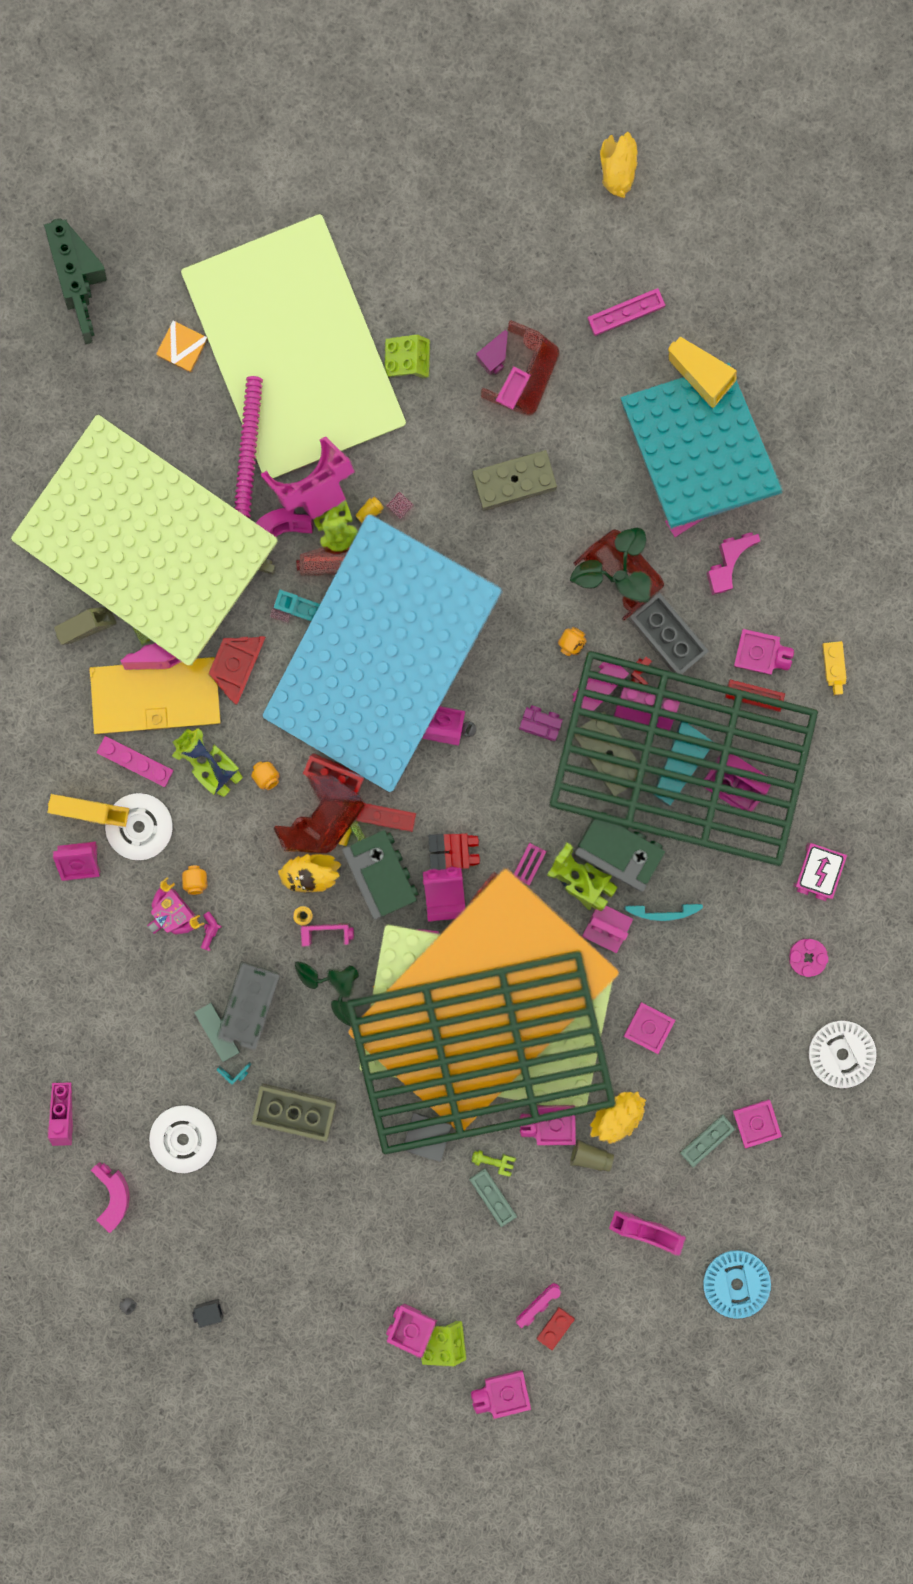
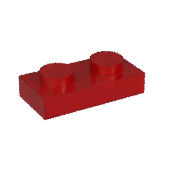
(555, 1328)

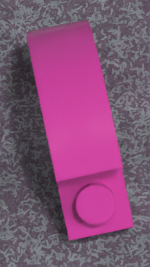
(284, 521)
(118, 1193)

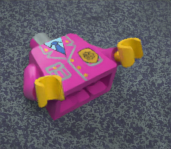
(171, 912)

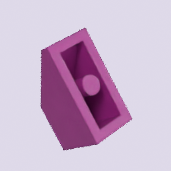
(493, 354)

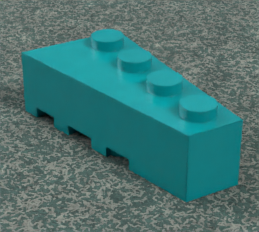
(678, 766)

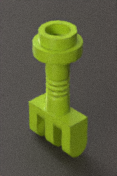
(478, 1158)

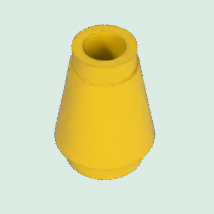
(371, 507)
(297, 915)

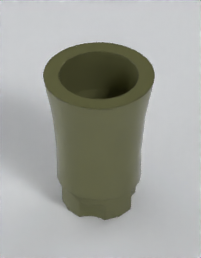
(591, 1157)

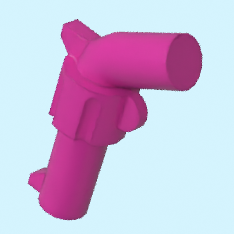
(210, 930)

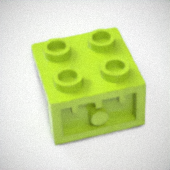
(407, 356)
(446, 1346)

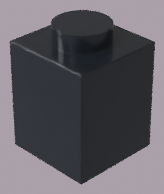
(208, 1313)

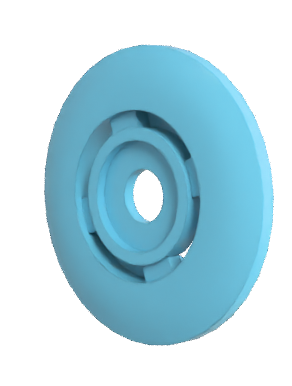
(754, 1278)

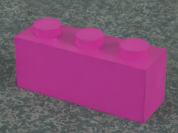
(602, 687)

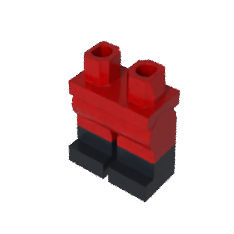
(458, 849)

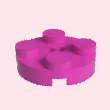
(797, 957)

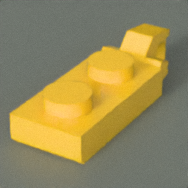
(834, 666)

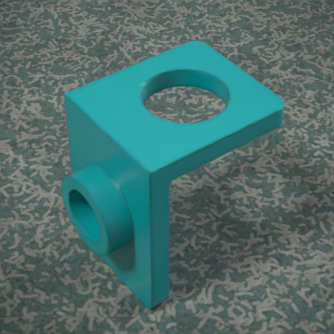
(230, 1079)

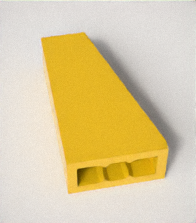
(703, 371)
(88, 810)

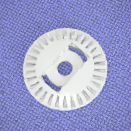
(152, 838)
(824, 1057)
(201, 1139)

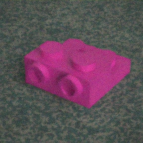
(410, 1330)

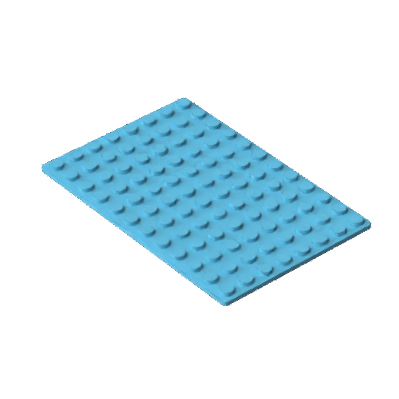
(381, 652)

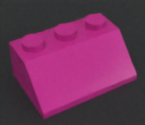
(648, 699)
(739, 782)

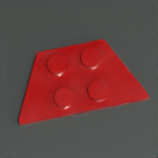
(234, 664)

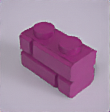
(541, 724)

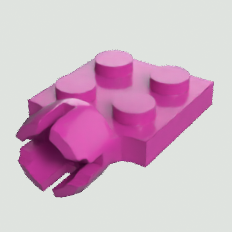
(762, 653)
(551, 1132)
(502, 1395)

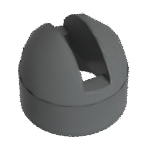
(472, 730)
(127, 1306)

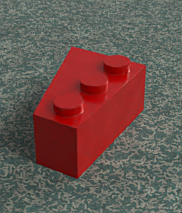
(321, 766)

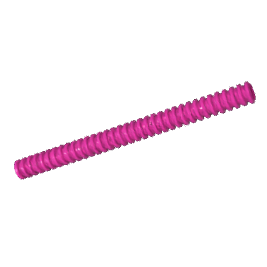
(248, 445)

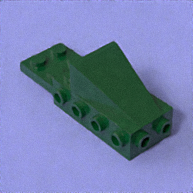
(76, 270)

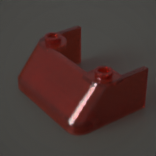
(540, 369)
(612, 561)
(328, 822)

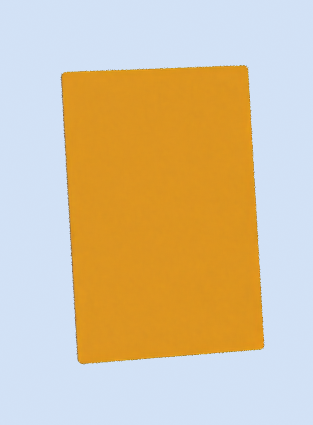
(495, 931)

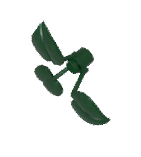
(636, 586)
(339, 979)

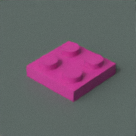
(649, 1028)
(757, 1123)

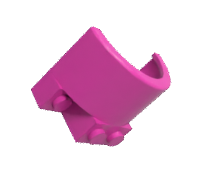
(321, 488)

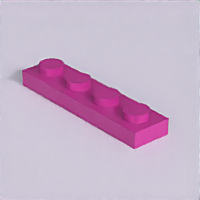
(626, 312)
(135, 761)

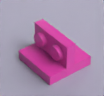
(445, 726)
(77, 861)
(608, 928)

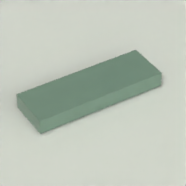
(211, 1022)
(707, 1140)
(493, 1197)

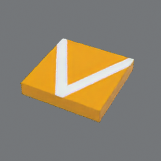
(181, 346)

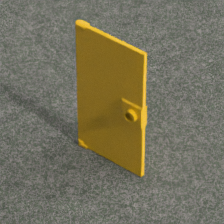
(154, 697)

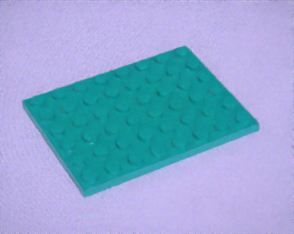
(699, 454)

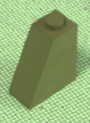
(84, 625)

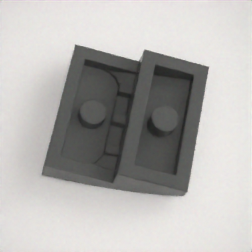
(434, 1151)

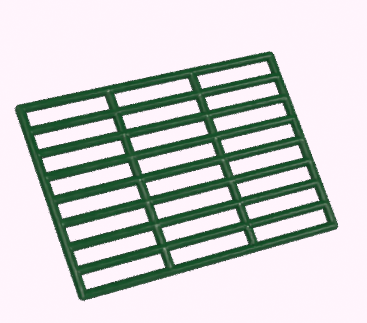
(720, 767)
(518, 1045)

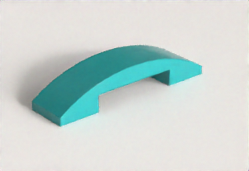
(296, 605)
(687, 910)

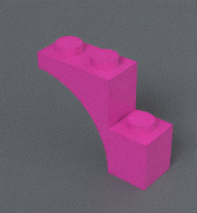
(721, 577)
(647, 1231)

